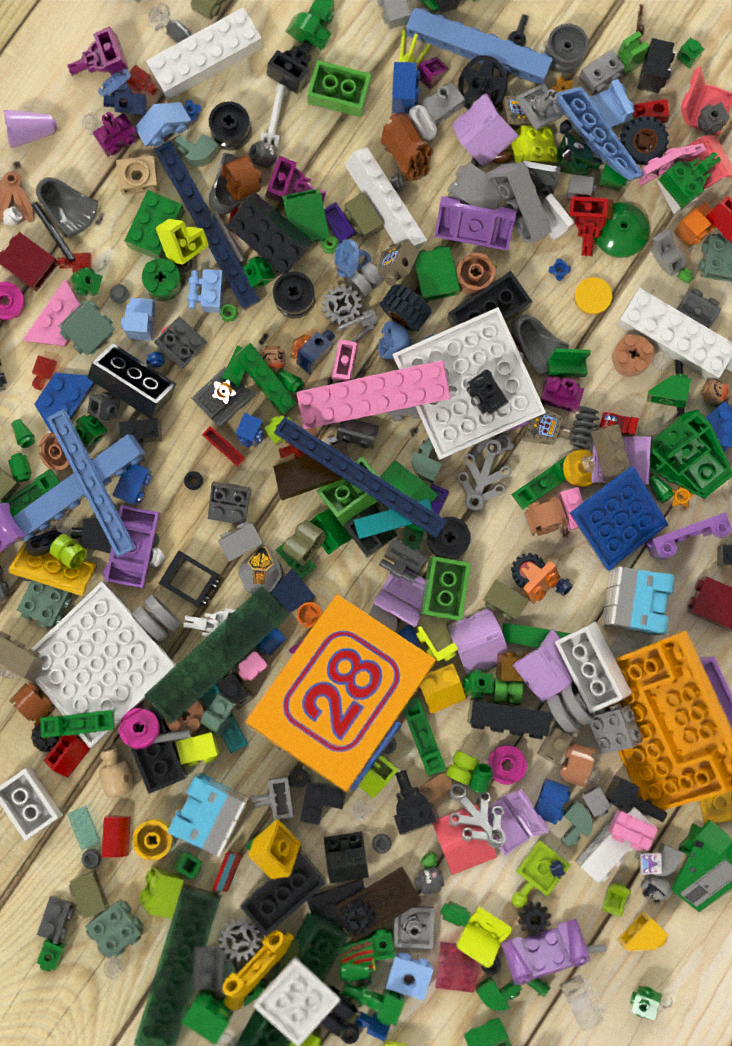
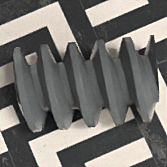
(583, 427)

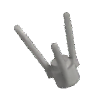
(366, 318)

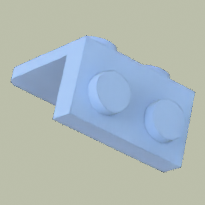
(614, 104)

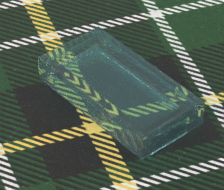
(84, 828)

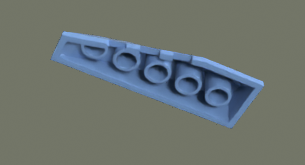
(596, 132)

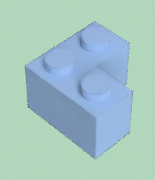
(161, 121)
(139, 319)

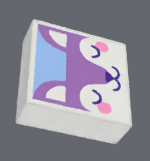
(650, 863)

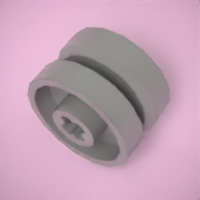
(154, 620)
(570, 709)

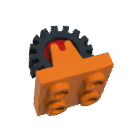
(534, 576)

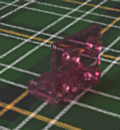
(456, 969)

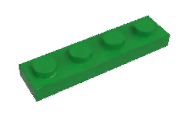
(265, 379)

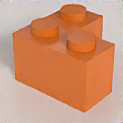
(695, 226)

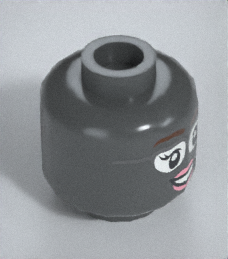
(263, 154)
(429, 880)

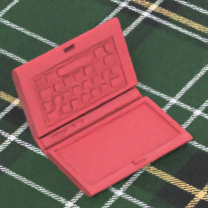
(701, 96)
(720, 170)
(459, 853)

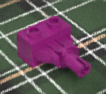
(102, 55)
(115, 133)
(288, 180)
(562, 394)

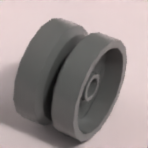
(567, 47)

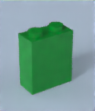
(307, 214)
(436, 274)

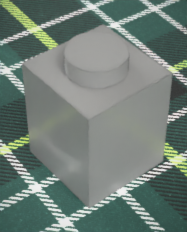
(580, 186)
(595, 801)

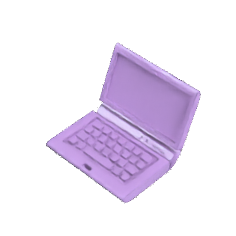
(483, 131)
(638, 454)
(406, 591)
(478, 640)
(545, 669)
(518, 820)

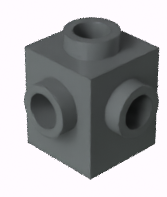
(712, 118)
(103, 406)

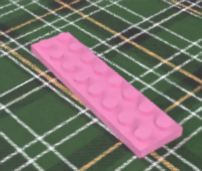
(374, 395)

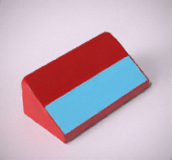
(227, 871)

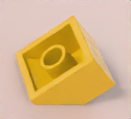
(442, 688)
(275, 850)
(643, 934)

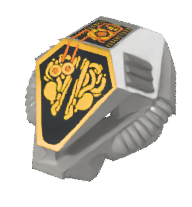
(261, 570)

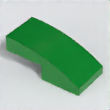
(300, 570)

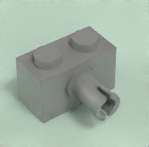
(443, 103)
(278, 798)

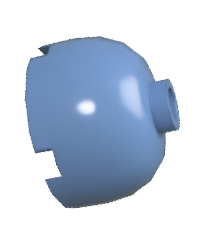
(395, 339)

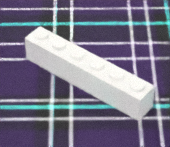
(384, 198)

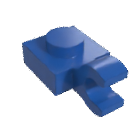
(373, 1026)

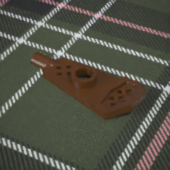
(640, 27)

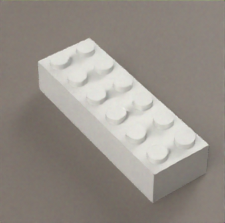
(205, 54)
(677, 335)

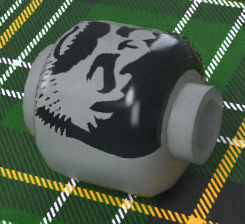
(656, 889)

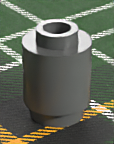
(177, 31)

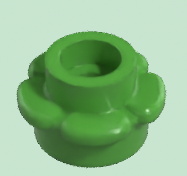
(330, 249)
(686, 275)
(229, 308)
(429, 860)

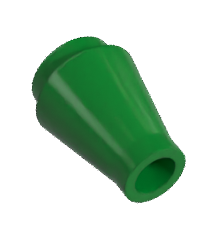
(291, 382)
(23, 435)
(660, 489)
(352, 972)

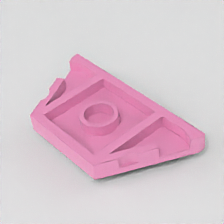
(659, 166)
(45, 327)

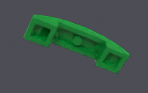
(540, 485)
(32, 492)
(526, 635)
(77, 724)
(423, 736)

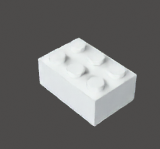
(28, 803)

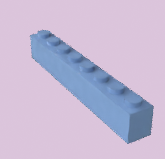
(473, 43)
(70, 493)

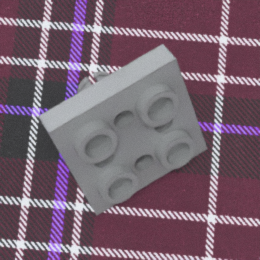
(542, 103)
(420, 937)

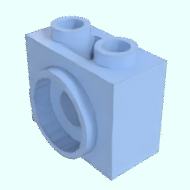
(404, 965)

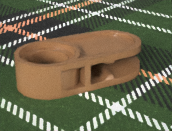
(438, 786)

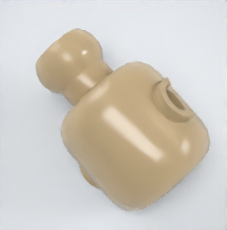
(116, 774)

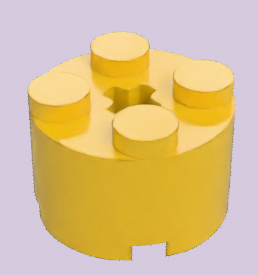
(142, 840)

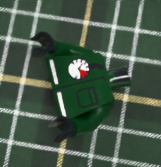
(573, 155)

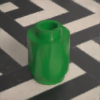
(20, 467)
(481, 778)
(455, 914)

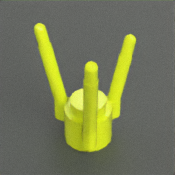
(409, 57)

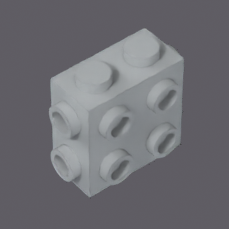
(615, 729)

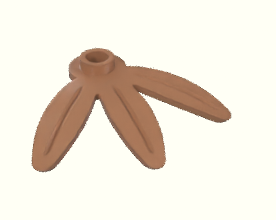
(13, 188)

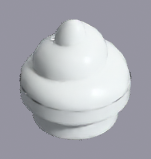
(12, 216)
(156, 558)

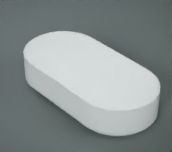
(422, 122)

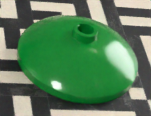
(624, 241)

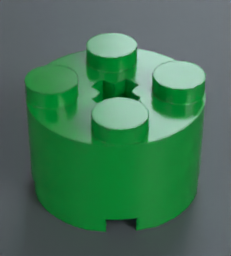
(159, 269)

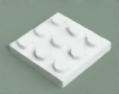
(296, 1001)

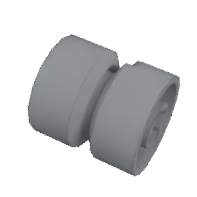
(366, 279)

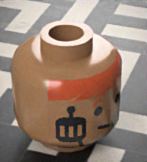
(274, 357)
(715, 392)

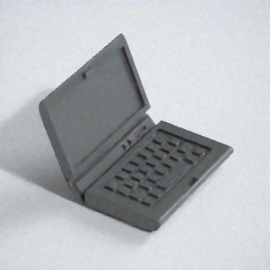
(216, 408)

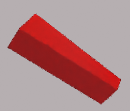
(223, 446)

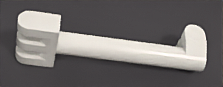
(281, 91)

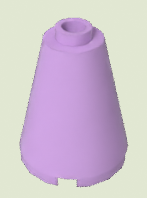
(27, 126)

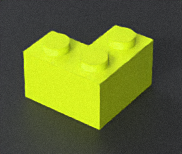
(181, 242)
(198, 748)

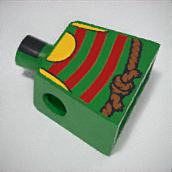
(360, 953)

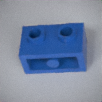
(250, 431)
(132, 484)

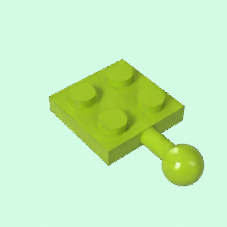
(537, 872)

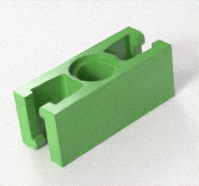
(632, 52)

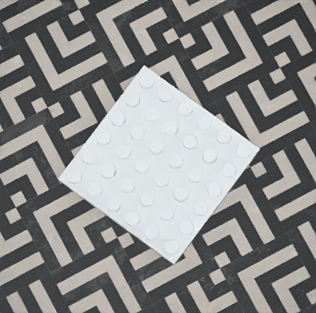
(467, 352)
(99, 660)

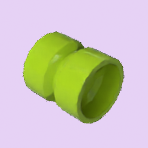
(68, 551)
(462, 767)

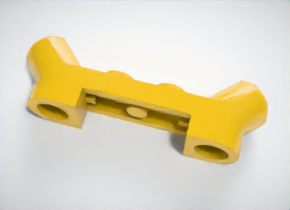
(239, 986)

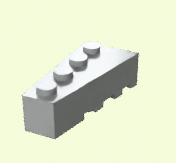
(520, 194)

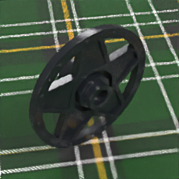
(483, 80)

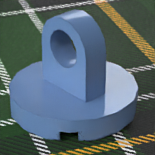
(116, 83)
(347, 258)

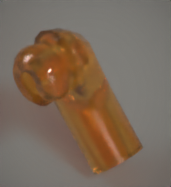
(297, 344)

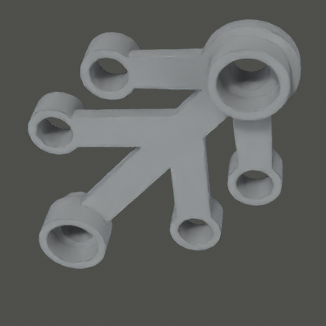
(483, 478)
(478, 818)

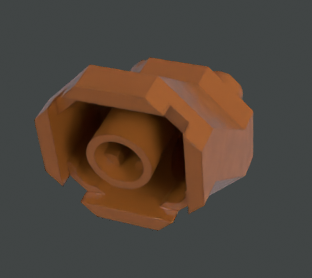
(406, 147)

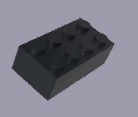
(269, 233)
(502, 293)
(131, 380)
(506, 717)
(160, 761)
(282, 896)

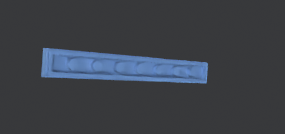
(91, 483)

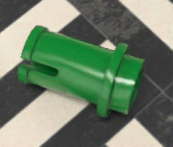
(539, 986)

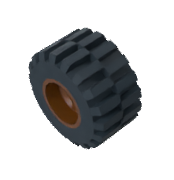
(644, 139)
(406, 307)

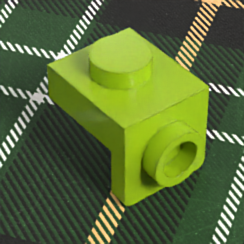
(615, 899)

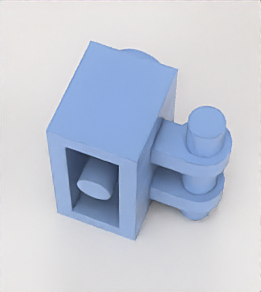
(212, 290)

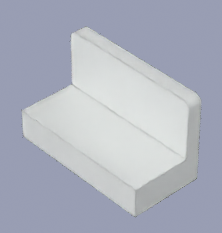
(558, 218)

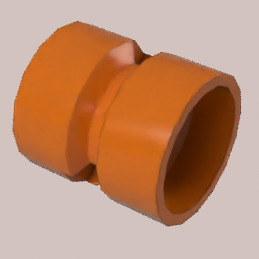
(309, 614)

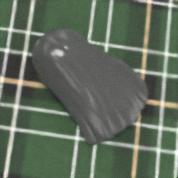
(219, 197)
(66, 206)
(535, 342)

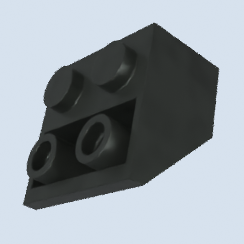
(373, 543)
(346, 857)

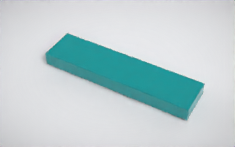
(383, 522)
(233, 734)

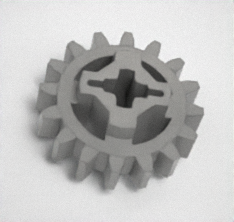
(347, 309)
(247, 943)

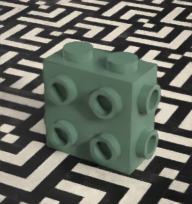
(716, 258)
(86, 328)
(44, 604)
(115, 929)

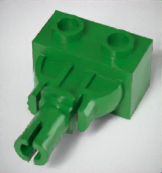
(687, 181)
(387, 1004)

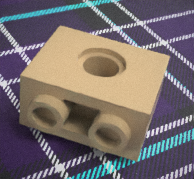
(130, 167)

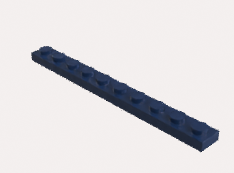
(203, 219)
(360, 477)

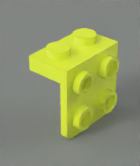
(534, 145)
(446, 653)
(483, 936)

